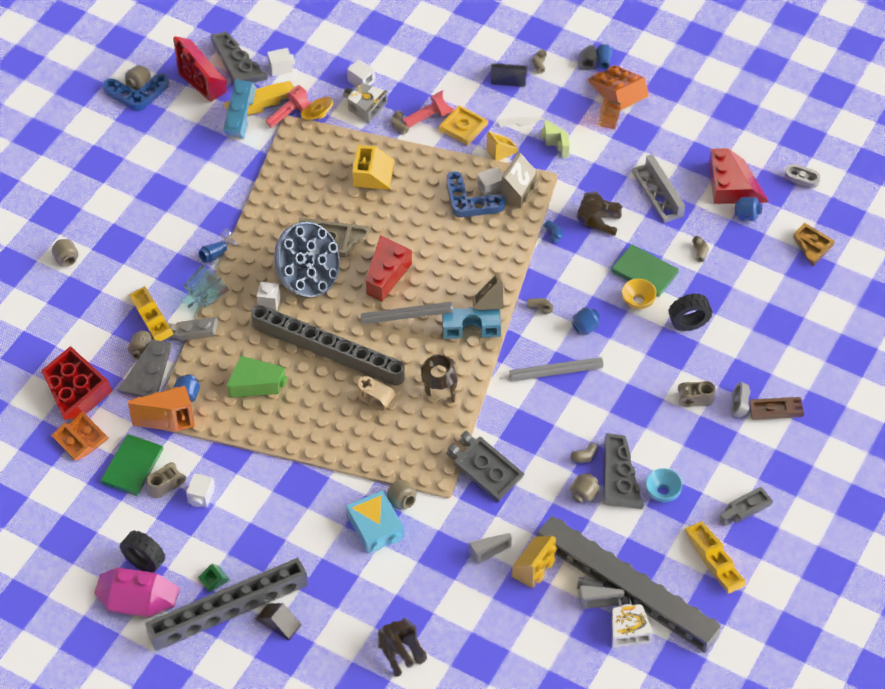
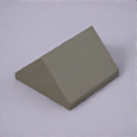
(490, 295)

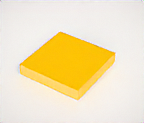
(463, 125)

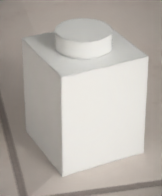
(280, 61)
(360, 73)
(490, 181)
(269, 295)
(200, 490)

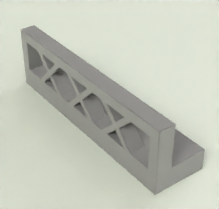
(664, 189)

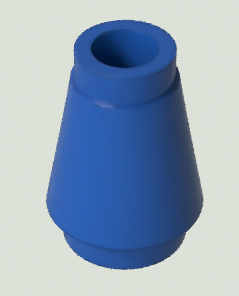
(604, 55)
(212, 251)

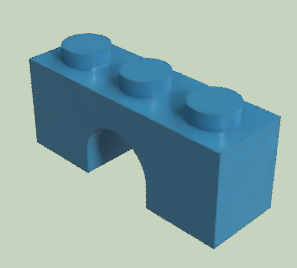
(236, 118)
(486, 320)

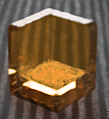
(609, 114)

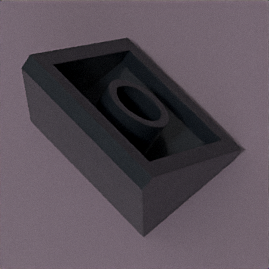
(509, 74)

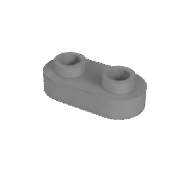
(802, 175)
(739, 402)

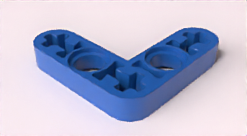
(140, 97)
(468, 203)

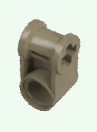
(696, 393)
(165, 479)

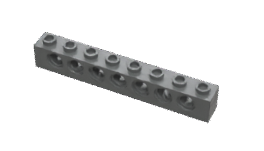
(226, 604)

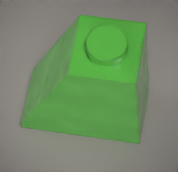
(255, 378)

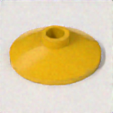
(317, 109)

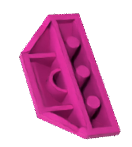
(135, 592)

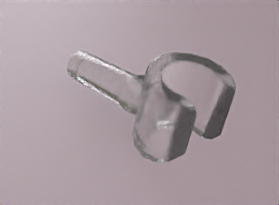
(227, 236)

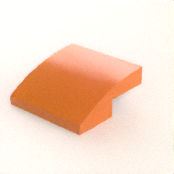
(80, 436)

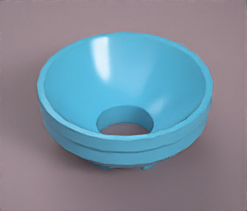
(663, 478)

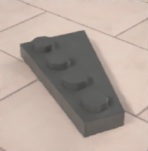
(236, 60)
(619, 474)

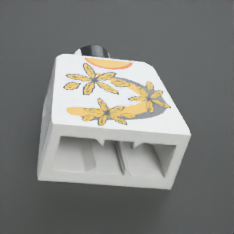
(630, 624)

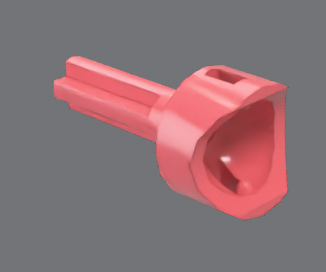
(296, 100)
(437, 106)

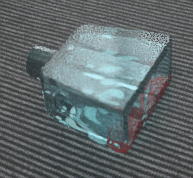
(203, 288)

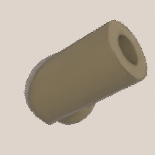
(701, 247)
(584, 456)

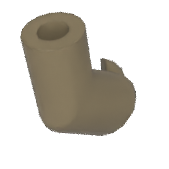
(538, 60)
(397, 122)
(540, 303)

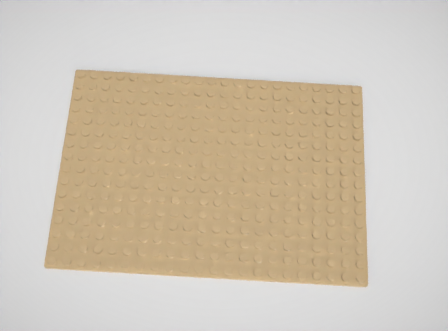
(453, 257)

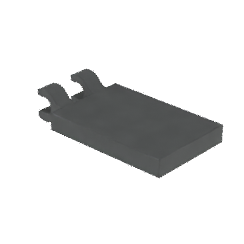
(485, 466)

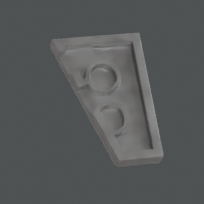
(148, 371)

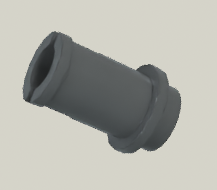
(588, 582)

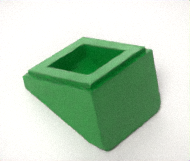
(213, 577)

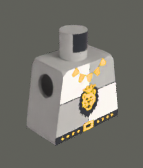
(365, 101)

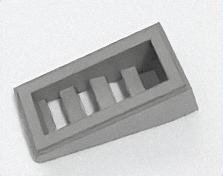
(488, 547)
(599, 597)

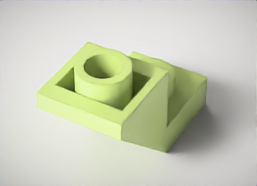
(556, 136)

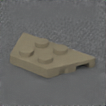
(345, 235)

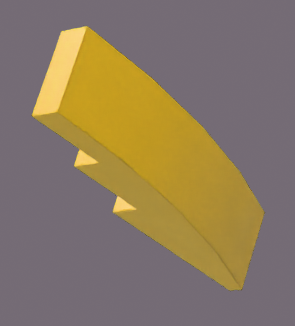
(268, 96)
(151, 314)
(715, 557)

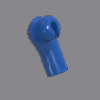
(555, 229)

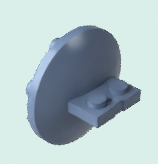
(306, 259)

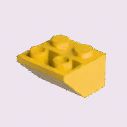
(372, 168)
(535, 560)

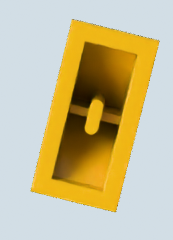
(500, 146)

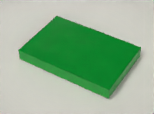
(642, 265)
(132, 465)

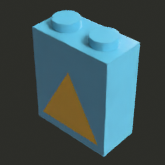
(375, 522)

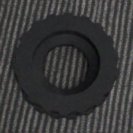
(689, 303)
(142, 551)

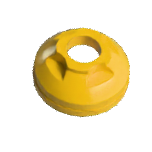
(639, 288)

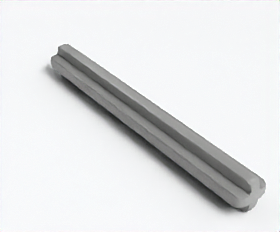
(407, 312)
(556, 369)

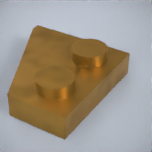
(812, 243)

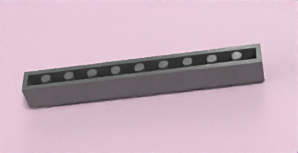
(657, 602)

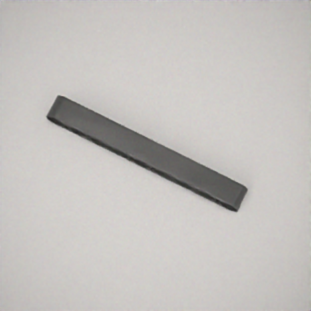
(328, 345)

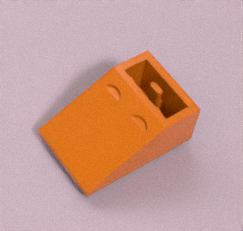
(620, 86)
(163, 410)

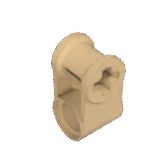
(376, 395)

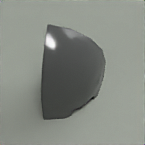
(587, 58)

